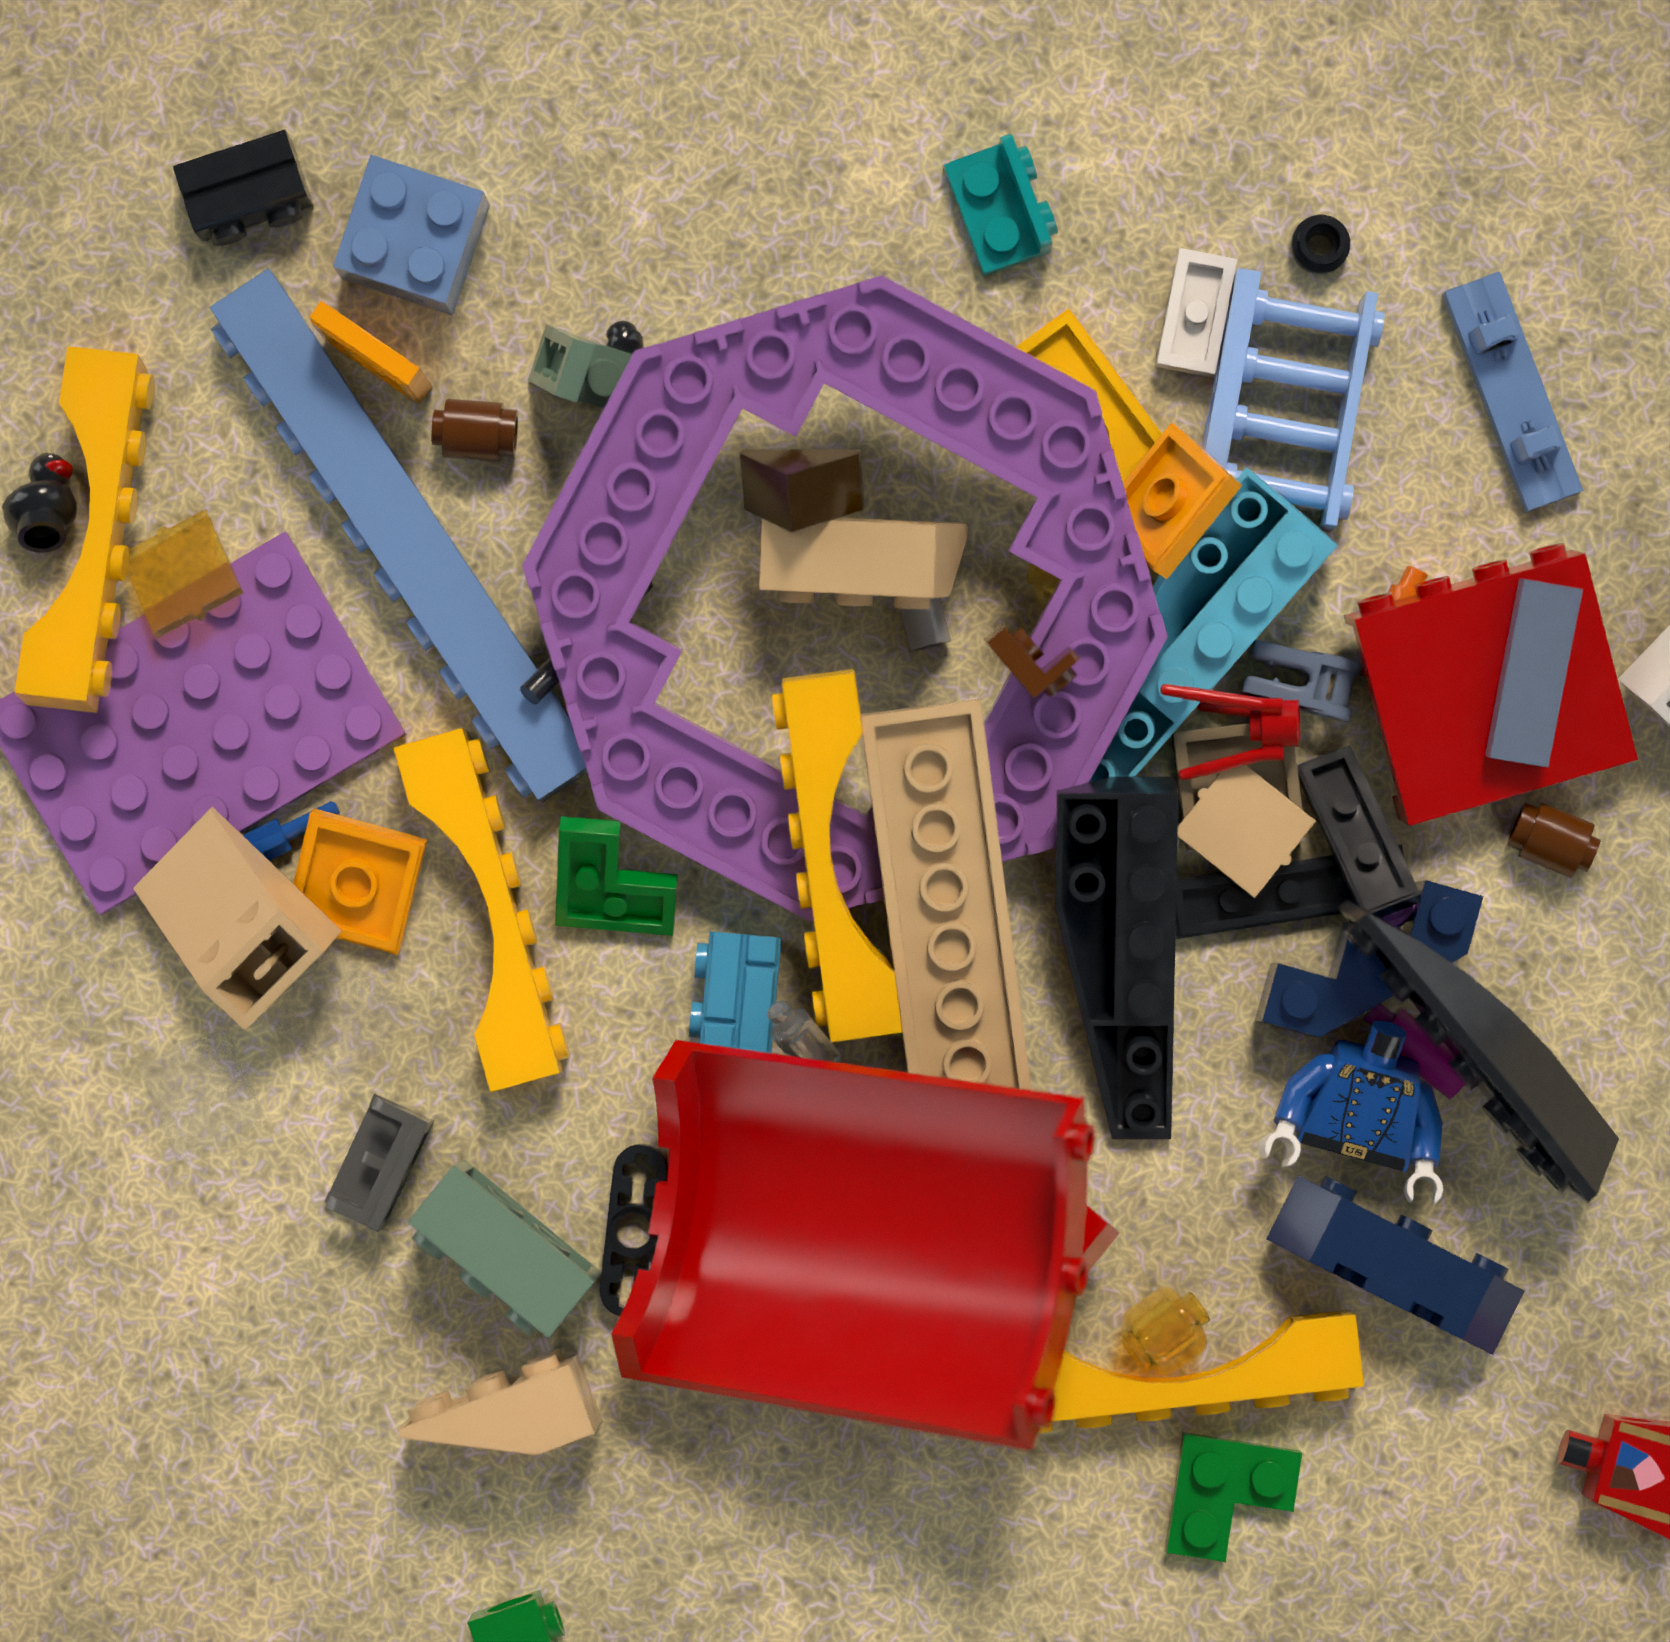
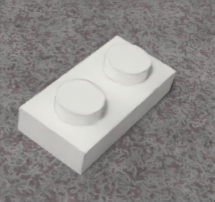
(1196, 312)

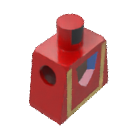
(1625, 1468)

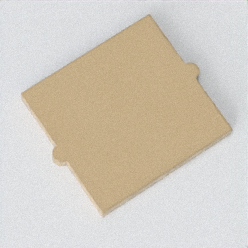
(1244, 827)

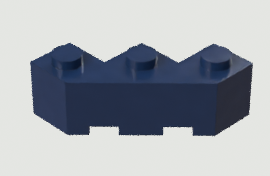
(1322, 1003)
(1396, 1262)

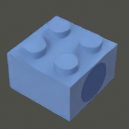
(411, 234)

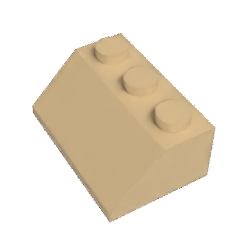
(863, 560)

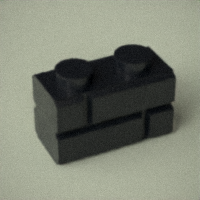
(244, 188)

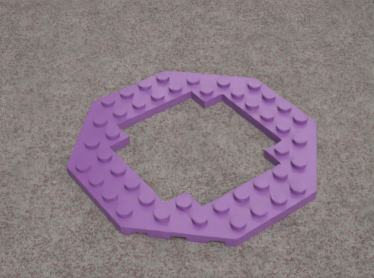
(648, 468)

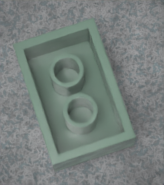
(502, 1249)

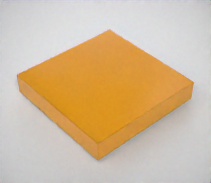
(370, 352)
(1176, 498)
(361, 877)

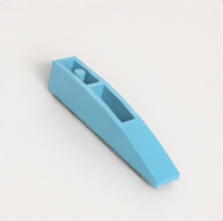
(1215, 609)

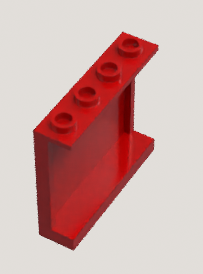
(1436, 682)

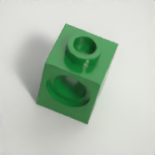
(518, 1621)

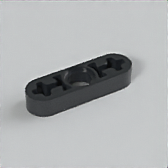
(624, 1183)

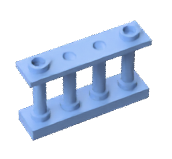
(1242, 363)

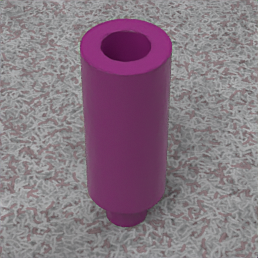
(1431, 1059)

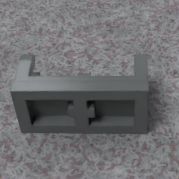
(378, 1163)

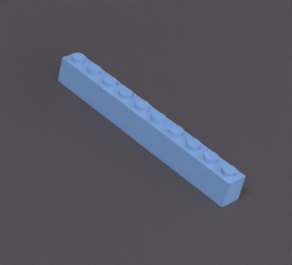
(401, 532)

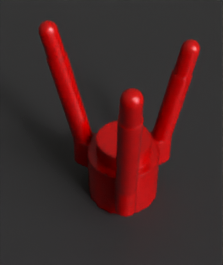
(1271, 721)

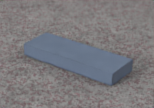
(1533, 672)

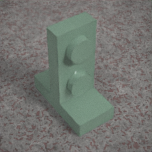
(577, 367)

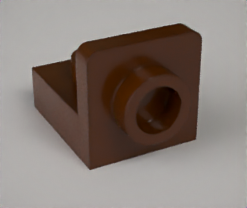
(1021, 653)

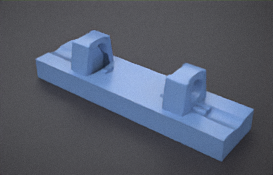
(1512, 392)

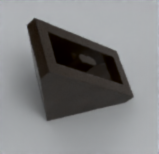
(801, 485)

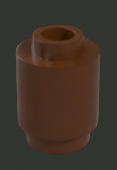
(475, 430)
(1554, 839)

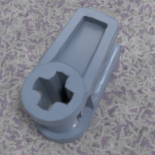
(1317, 668)

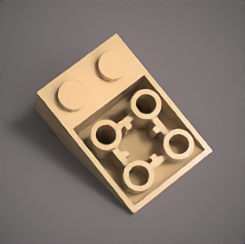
(234, 918)
(519, 1414)

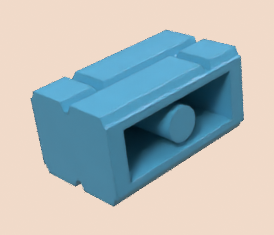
(738, 990)

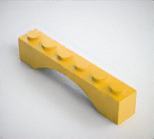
(67, 647)
(857, 979)
(515, 1030)
(1299, 1357)

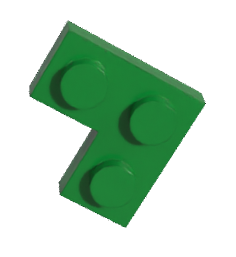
(598, 894)
(1215, 1476)

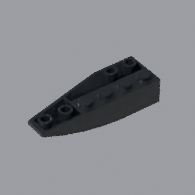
(1121, 939)
(1498, 1053)

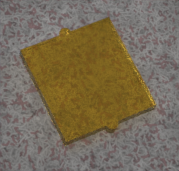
(182, 574)

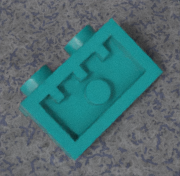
(1000, 205)

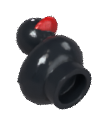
(44, 507)

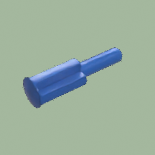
(273, 839)

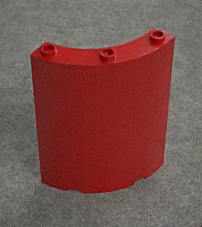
(861, 1243)

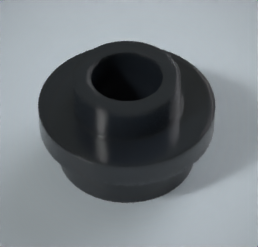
(1333, 231)

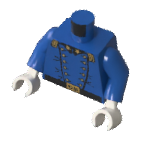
(1364, 1107)

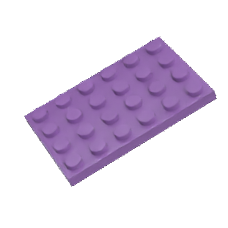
(207, 716)

